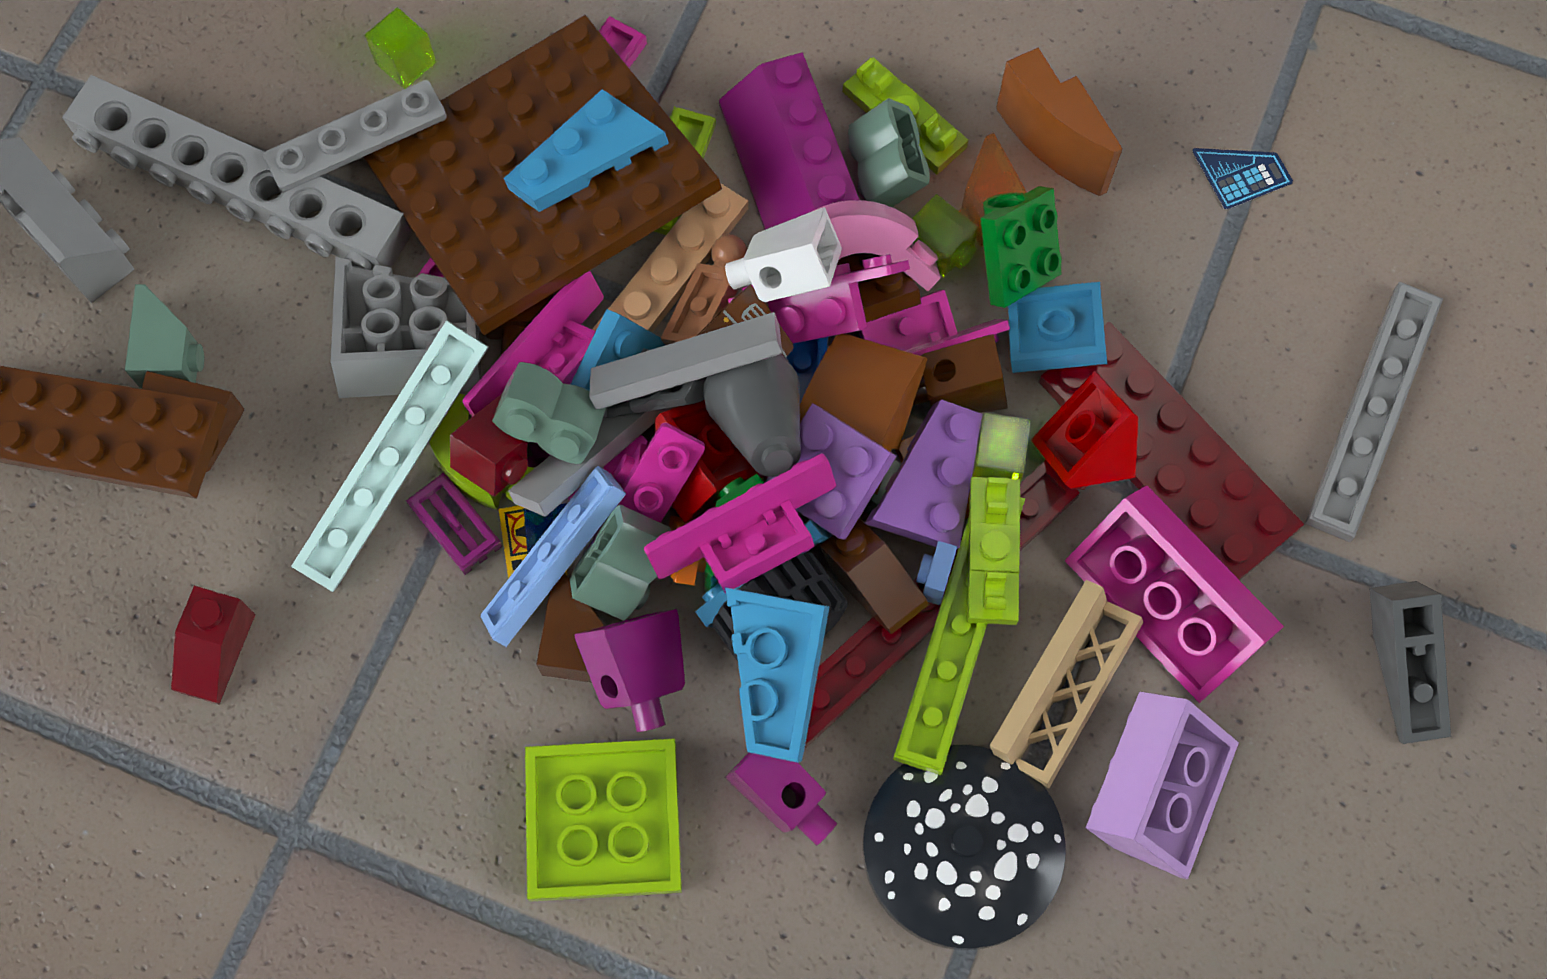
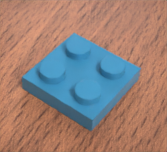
(1057, 328)

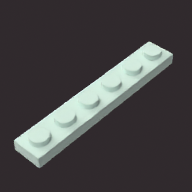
(390, 456)

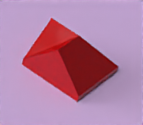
(1091, 437)

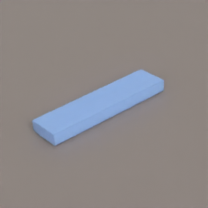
(552, 555)

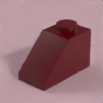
(487, 453)
(208, 643)

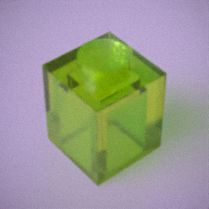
(400, 48)
(946, 234)
(1001, 447)

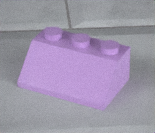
(1163, 783)

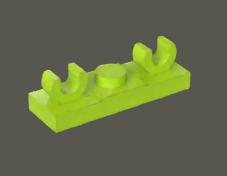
(937, 137)
(994, 551)

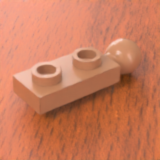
(705, 292)

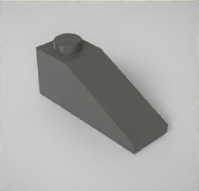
(1412, 658)

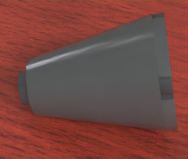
(759, 412)

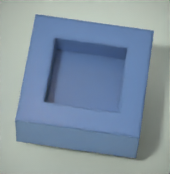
(935, 571)

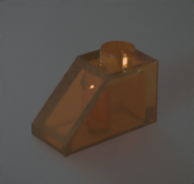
(990, 176)

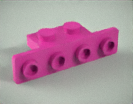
(832, 308)
(926, 327)
(550, 341)
(657, 472)
(749, 531)

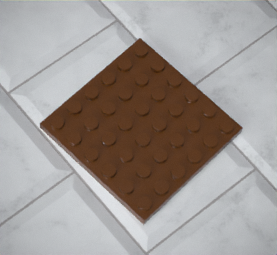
(489, 240)

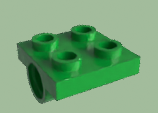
(1020, 243)

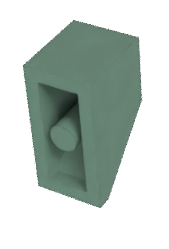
(160, 341)

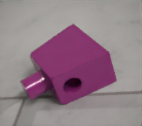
(635, 664)
(762, 783)

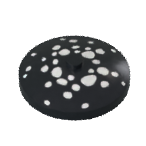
(964, 851)

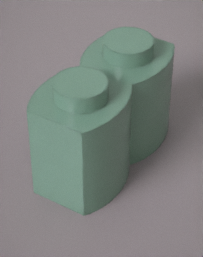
(888, 153)
(549, 413)
(615, 569)

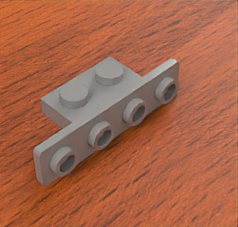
(354, 135)

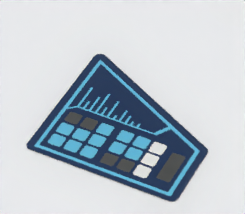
(1242, 174)

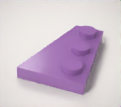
(932, 485)

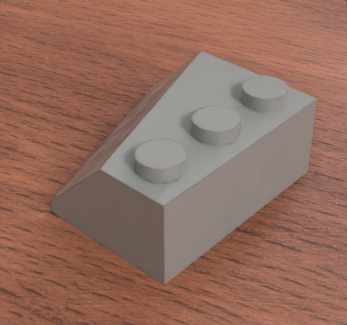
(58, 223)
(387, 326)

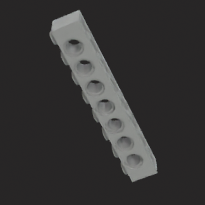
(106, 107)

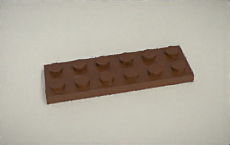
(107, 431)

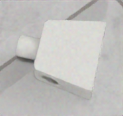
(789, 258)

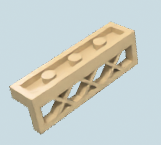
(1051, 673)

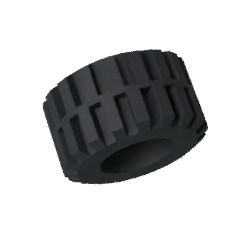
(795, 579)

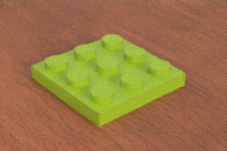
(602, 820)

